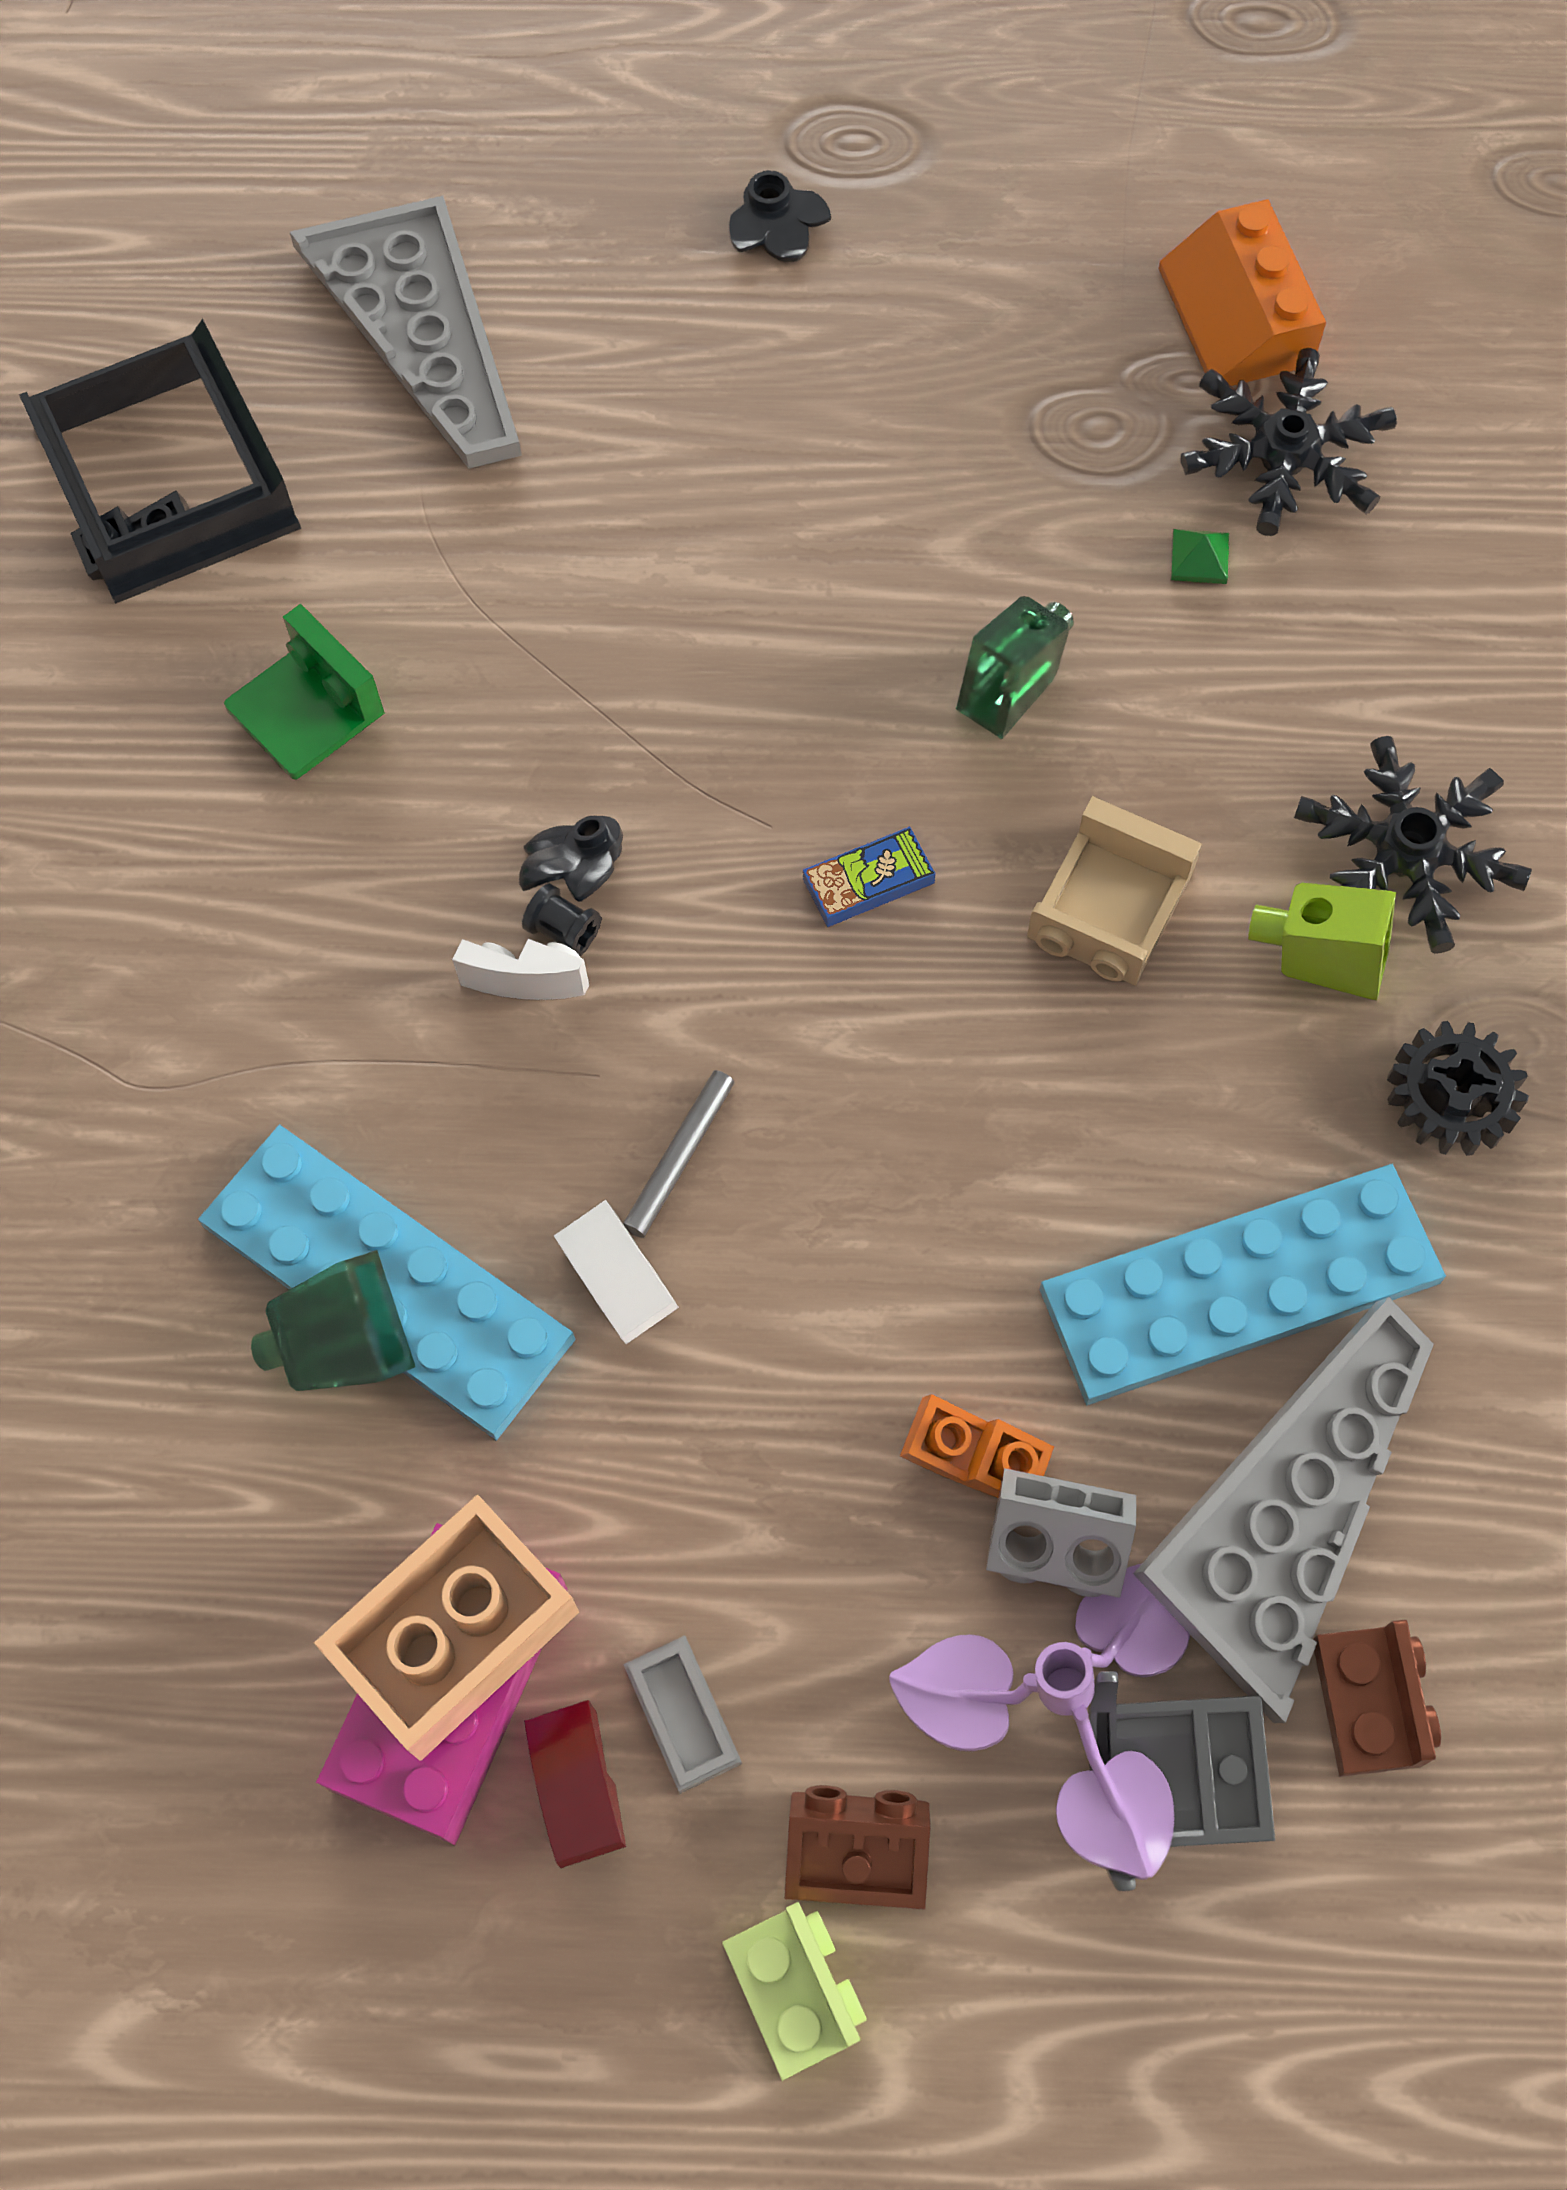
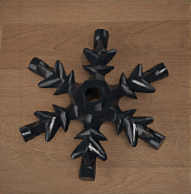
(1288, 441)
(1415, 840)

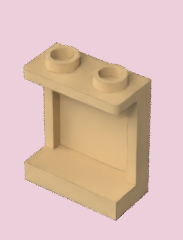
(1114, 892)

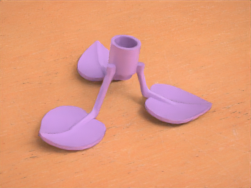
(1109, 1815)

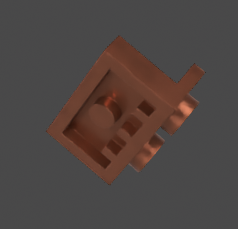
(1376, 1699)
(858, 1848)

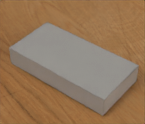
(682, 1714)

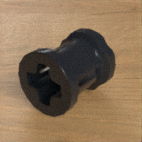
(561, 919)

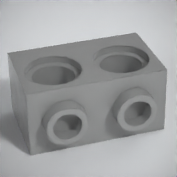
(1065, 1517)

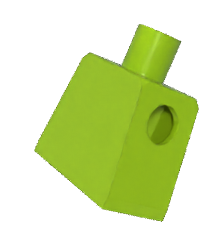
(1331, 936)

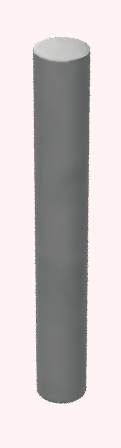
(678, 1154)

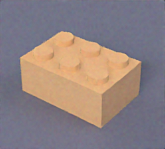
(447, 1627)

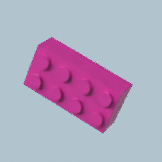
(430, 1793)

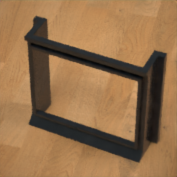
(195, 535)

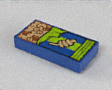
(868, 876)

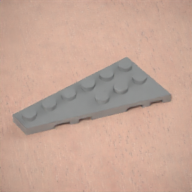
(414, 304)
(1282, 1520)

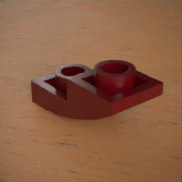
(574, 1785)

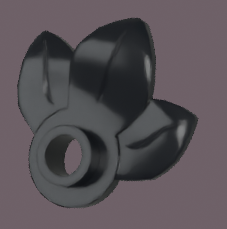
(776, 217)
(577, 853)

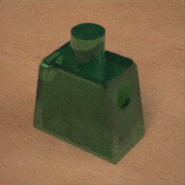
(1029, 645)
(335, 1329)

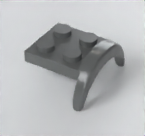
(1209, 1755)

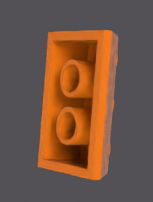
(1243, 294)

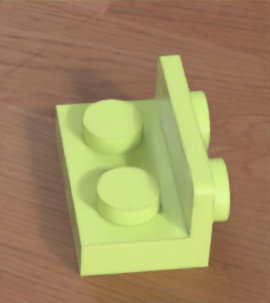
(793, 1990)

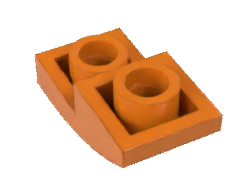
(970, 1448)

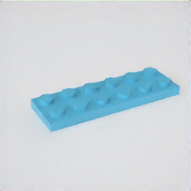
(1240, 1283)
(466, 1329)

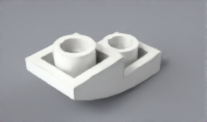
(537, 974)
(616, 1272)

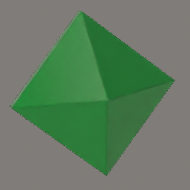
(1200, 556)

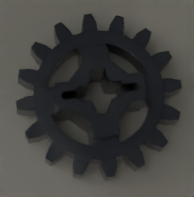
(1482, 1082)

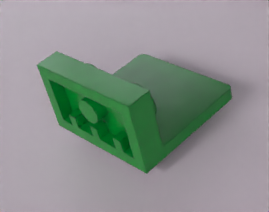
(307, 699)

